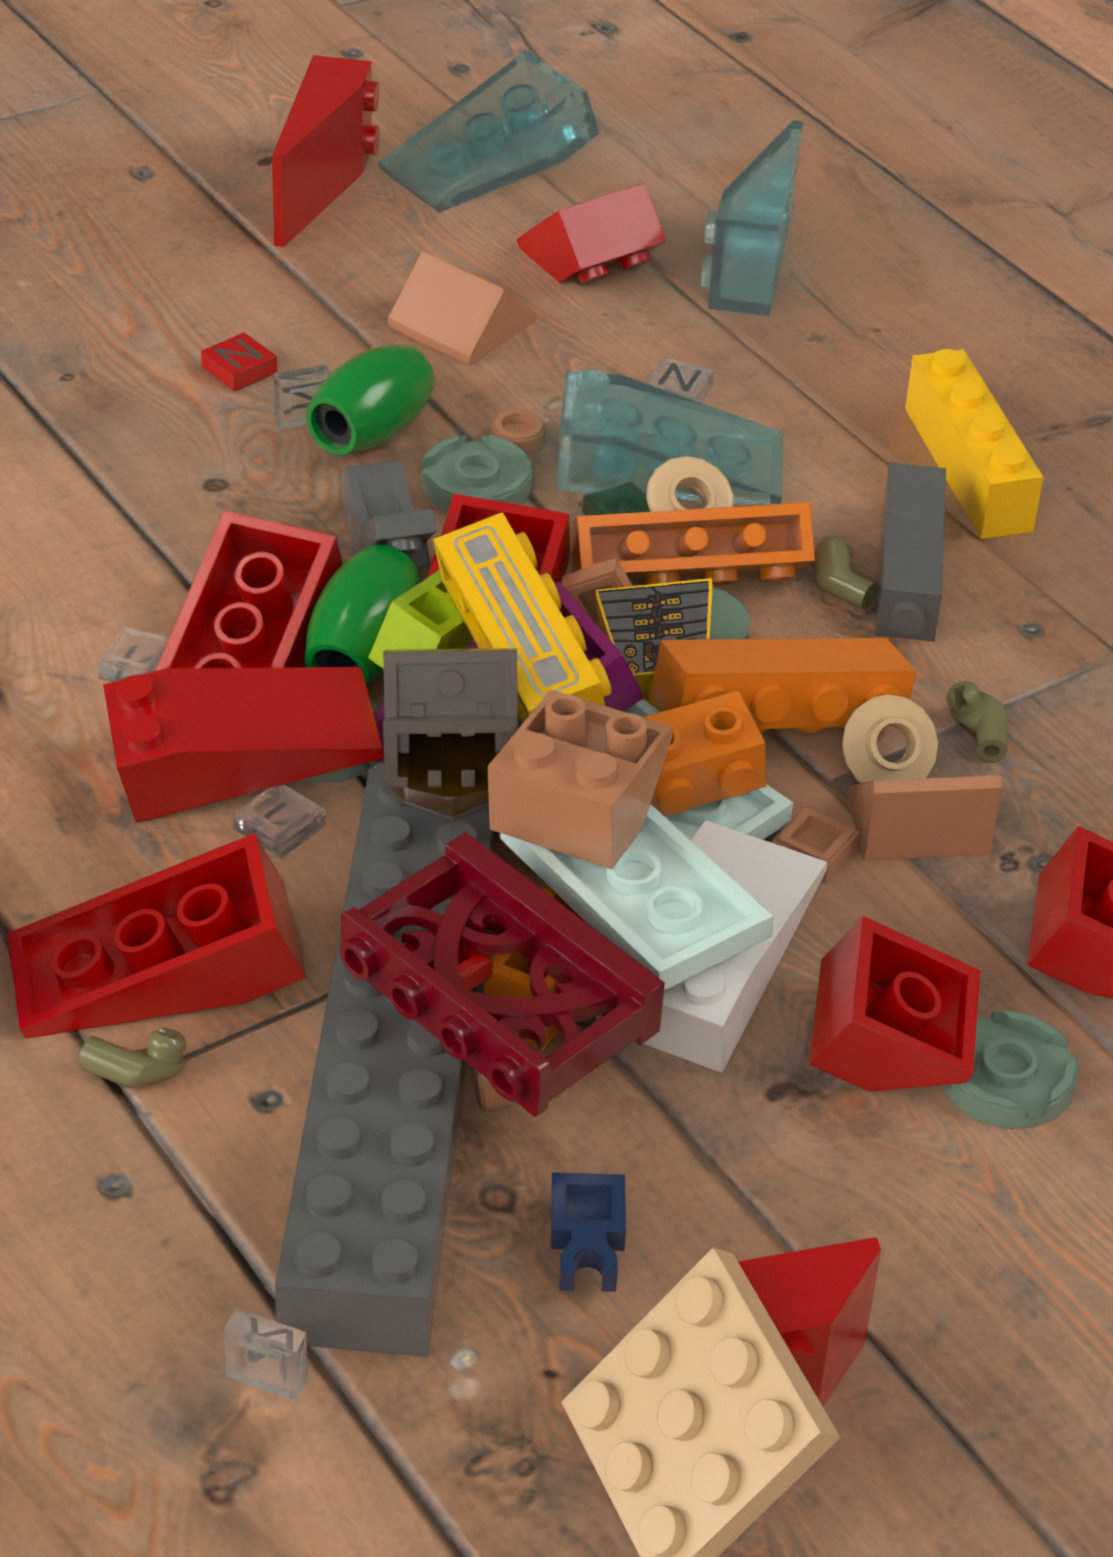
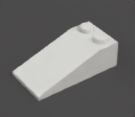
(711, 1010)

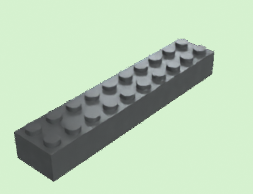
(376, 1128)

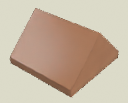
(457, 311)
(926, 816)

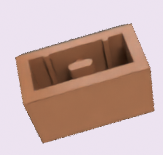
(577, 778)

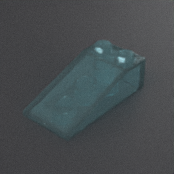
(495, 135)
(753, 229)
(627, 428)

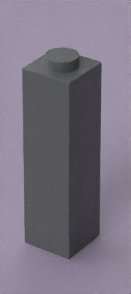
(911, 552)

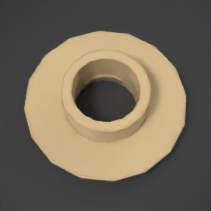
(688, 474)
(861, 738)

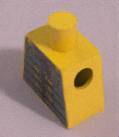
(646, 614)

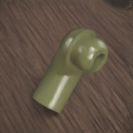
(836, 576)
(981, 716)
(137, 1067)

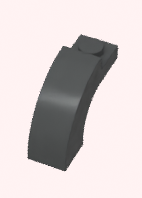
(382, 510)

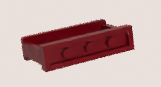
(485, 1028)

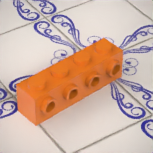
(698, 542)
(783, 680)
(707, 761)

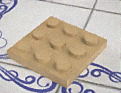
(699, 1416)

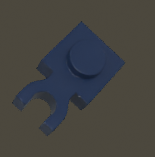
(588, 1224)

